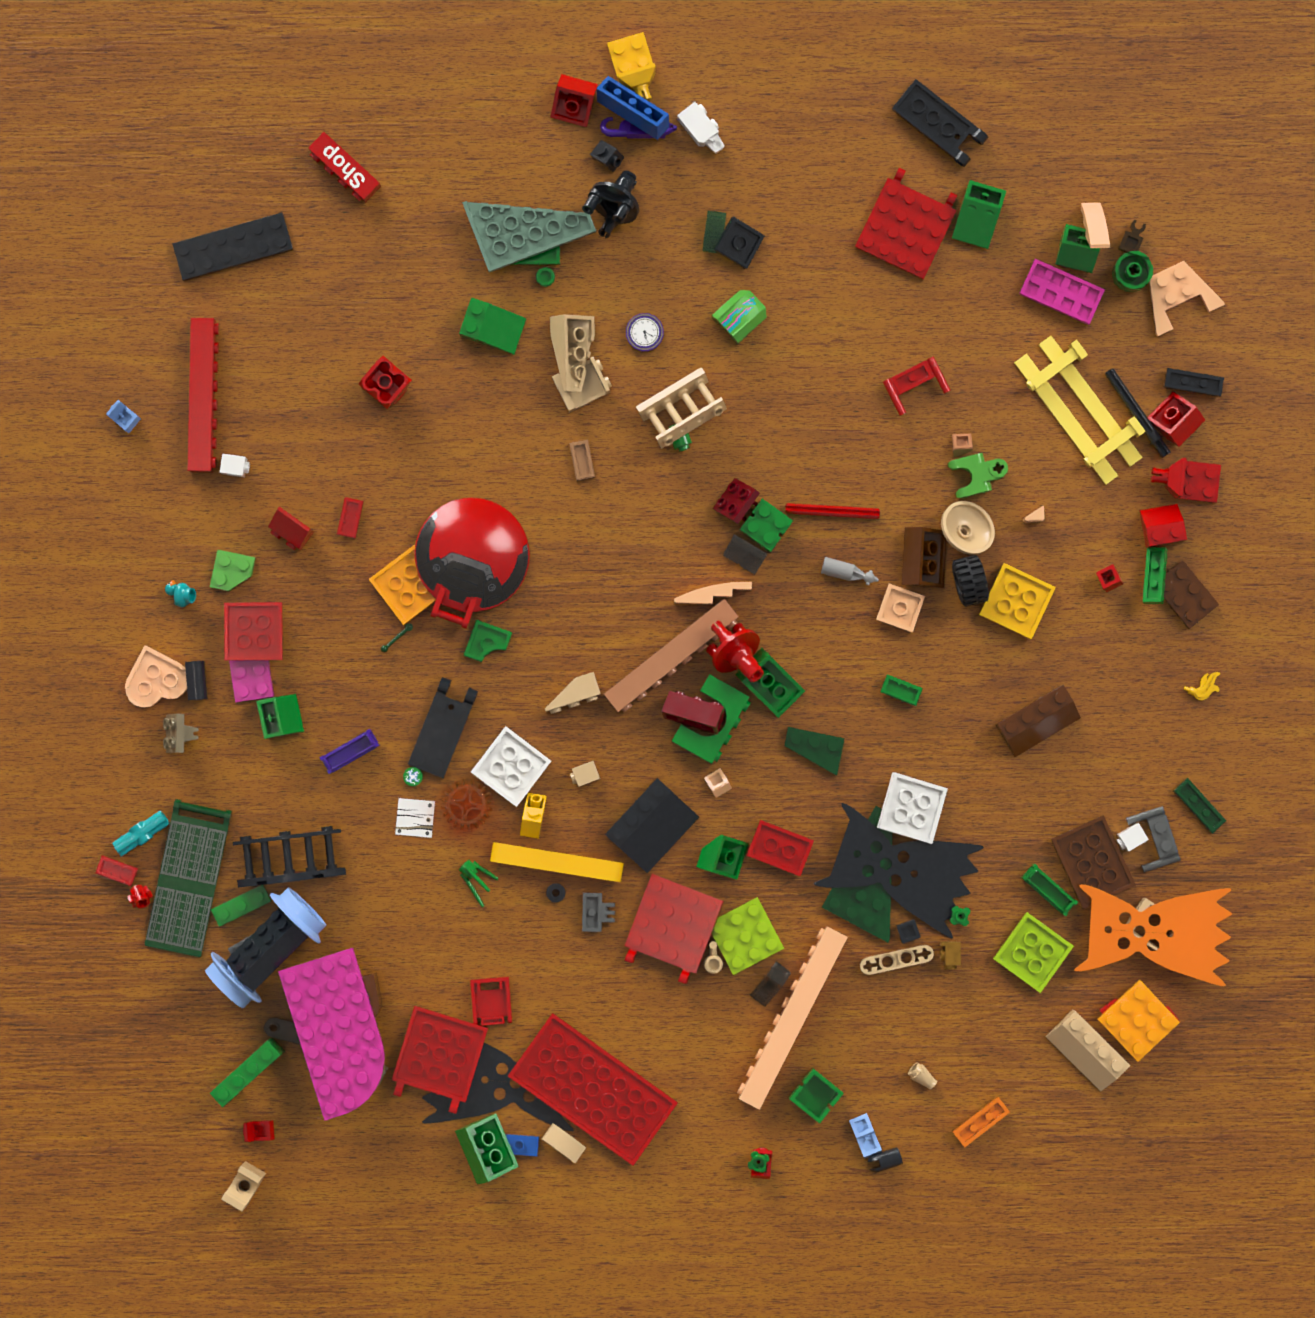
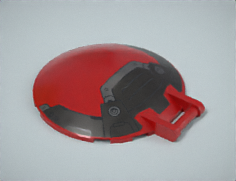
(471, 557)

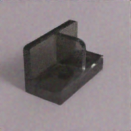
(744, 554)

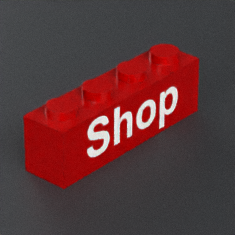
(347, 169)

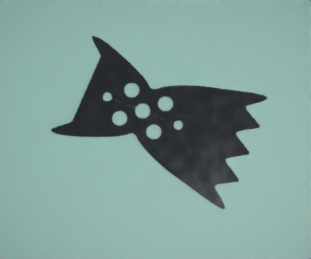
(937, 865)
(482, 1098)

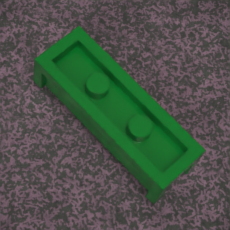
(1049, 889)

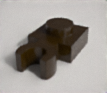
(1131, 240)

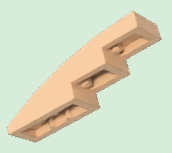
(1095, 225)
(706, 594)

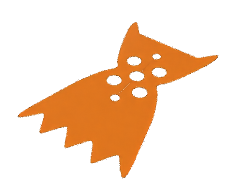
(1188, 916)

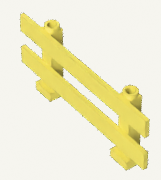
(1062, 364)

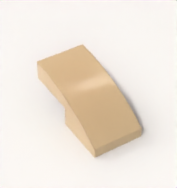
(563, 1143)

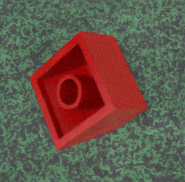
(573, 100)
(1176, 419)
(1163, 525)
(290, 528)

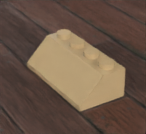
(1087, 1050)

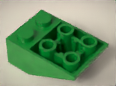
(978, 214)

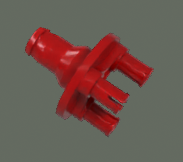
(736, 651)

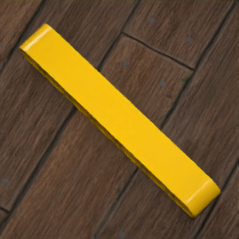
(556, 862)

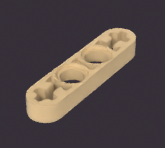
(896, 957)

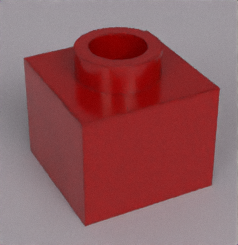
(1104, 576)

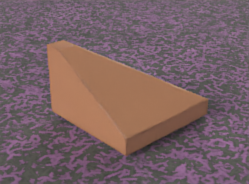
(961, 444)

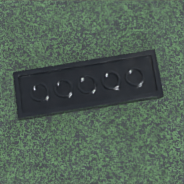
(232, 246)

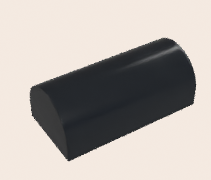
(196, 680)

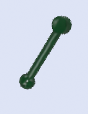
(408, 627)

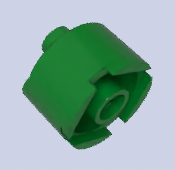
(1142, 267)

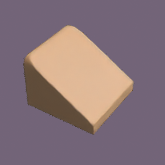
(1036, 516)
(718, 782)

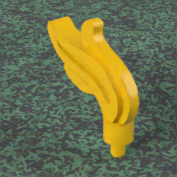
(1206, 687)

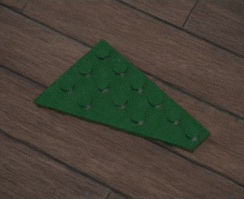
(865, 905)

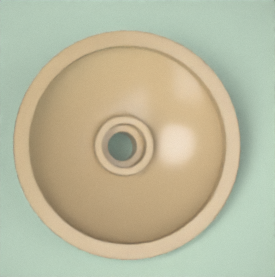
(972, 522)

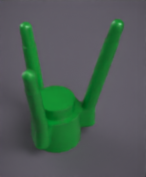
(469, 871)

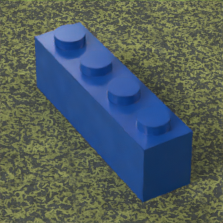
(632, 107)

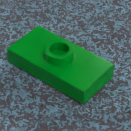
(901, 690)

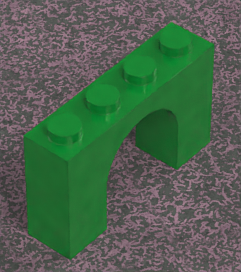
(708, 746)
(247, 1072)

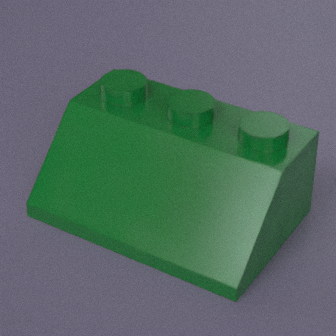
(486, 1149)

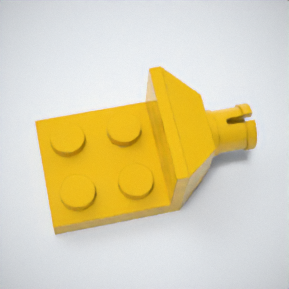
(633, 63)

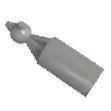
(846, 571)

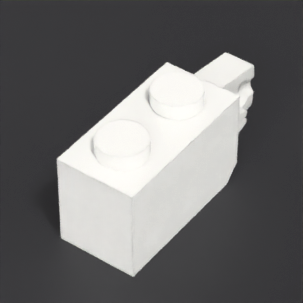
(700, 127)

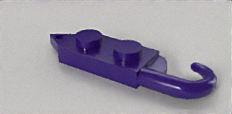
(629, 130)

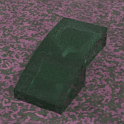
(714, 229)

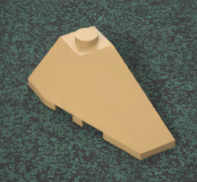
(571, 343)

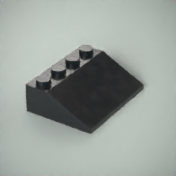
(652, 825)

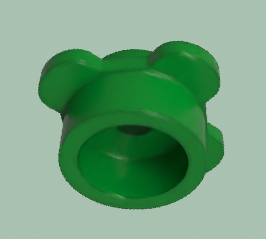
(956, 911)
(760, 1167)

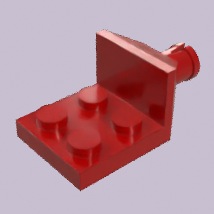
(1190, 480)

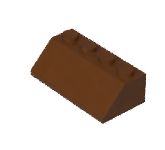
(1038, 720)

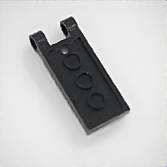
(937, 121)
(441, 731)

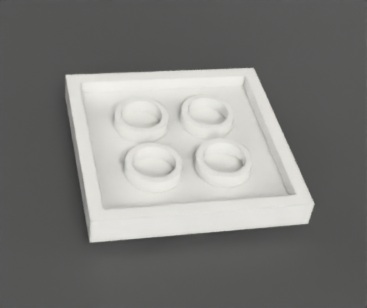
(511, 766)
(912, 808)

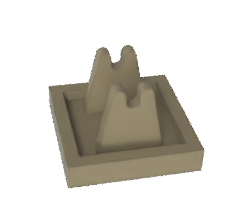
(177, 733)

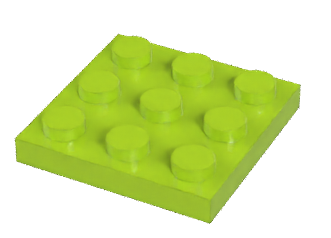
(746, 936)
(1033, 952)

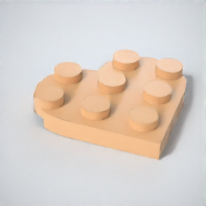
(155, 678)

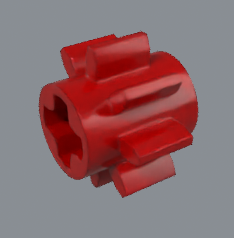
(140, 896)

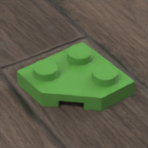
(231, 570)

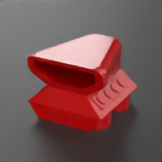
(385, 382)

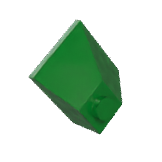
(723, 856)

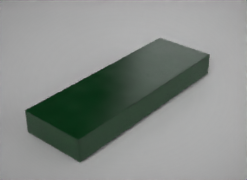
(1199, 805)

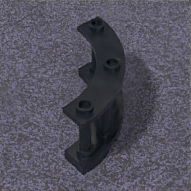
(289, 873)

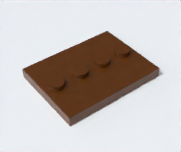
(1093, 859)

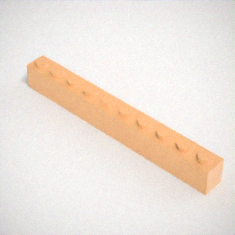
(792, 1017)

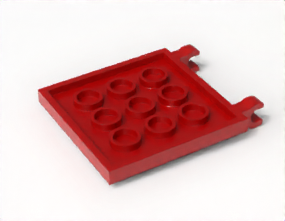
(906, 227)
(673, 925)
(439, 1055)

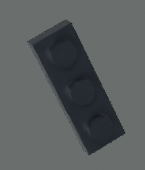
(1193, 382)

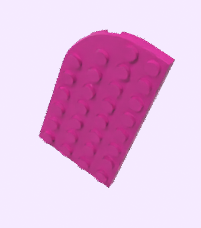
(335, 1030)

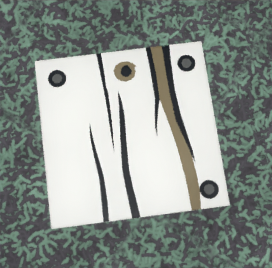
(415, 817)

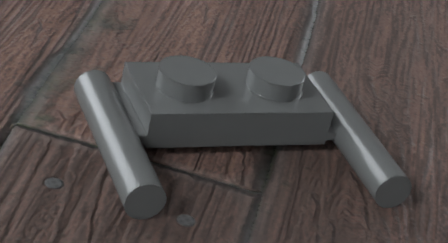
(1161, 835)

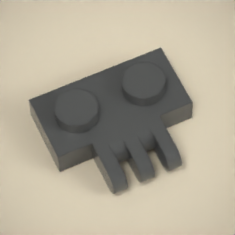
(595, 912)

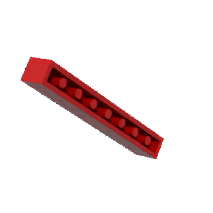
(202, 395)

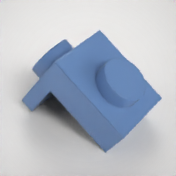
(123, 416)

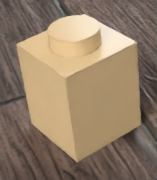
(584, 774)

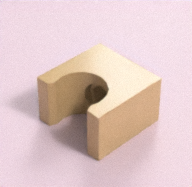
(235, 1194)

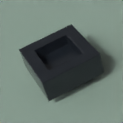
(908, 931)

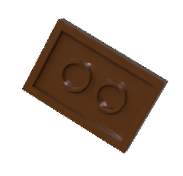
(1187, 595)

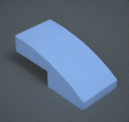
(865, 1135)

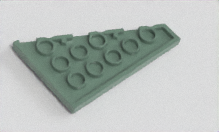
(517, 233)

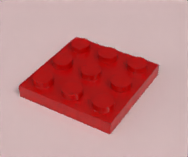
(253, 631)

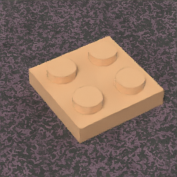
(900, 608)

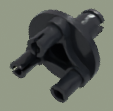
(613, 202)

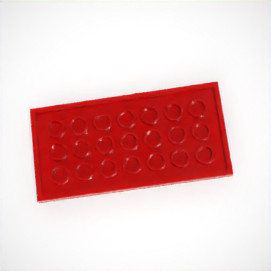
(592, 1089)

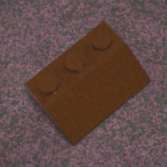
(924, 557)

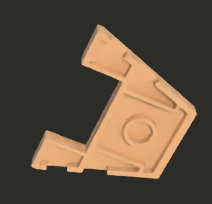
(1174, 287)

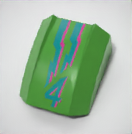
(740, 315)

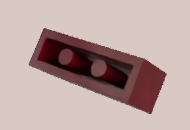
(693, 712)

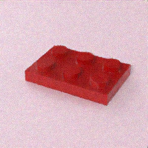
(780, 848)

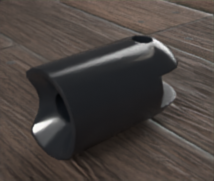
(887, 1160)

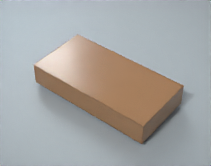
(582, 460)

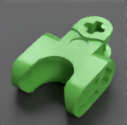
(980, 472)

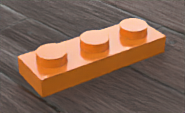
(981, 1121)

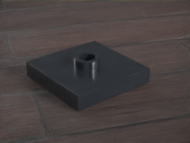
(739, 242)

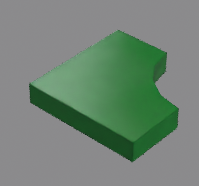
(486, 639)

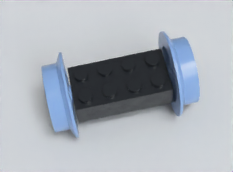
(266, 948)

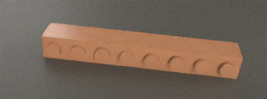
(669, 657)

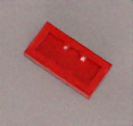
(350, 517)
(116, 870)

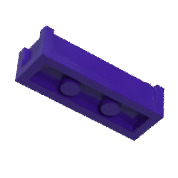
(350, 751)

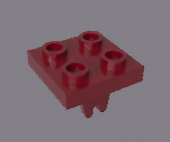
(736, 501)

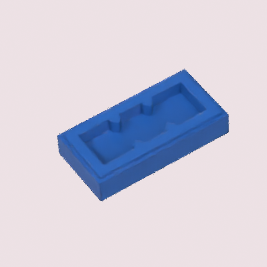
(523, 1144)

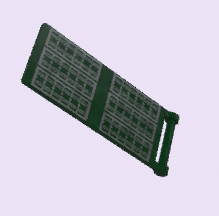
(187, 880)

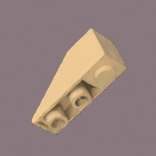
(579, 689)

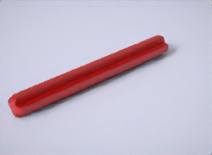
(835, 511)

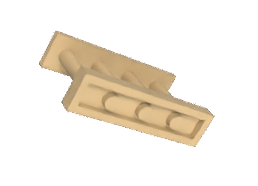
(674, 393)

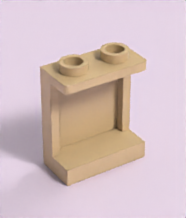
(594, 387)

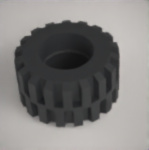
(970, 580)

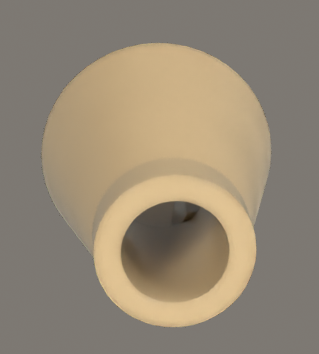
(922, 1076)

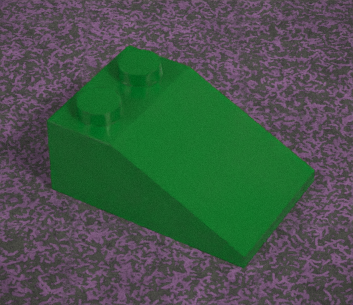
(492, 326)
(775, 687)

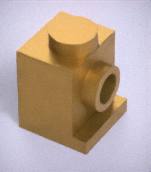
(951, 954)

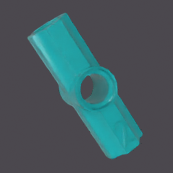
(141, 833)

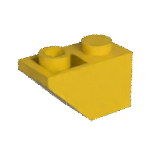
(533, 815)

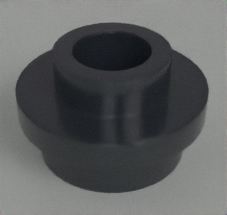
(555, 886)

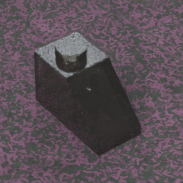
(770, 984)

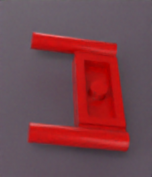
(912, 378)

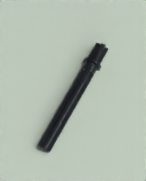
(1136, 411)

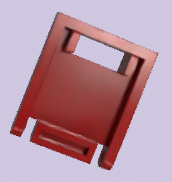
(491, 1004)

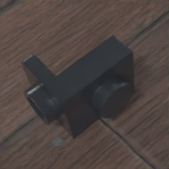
(607, 155)

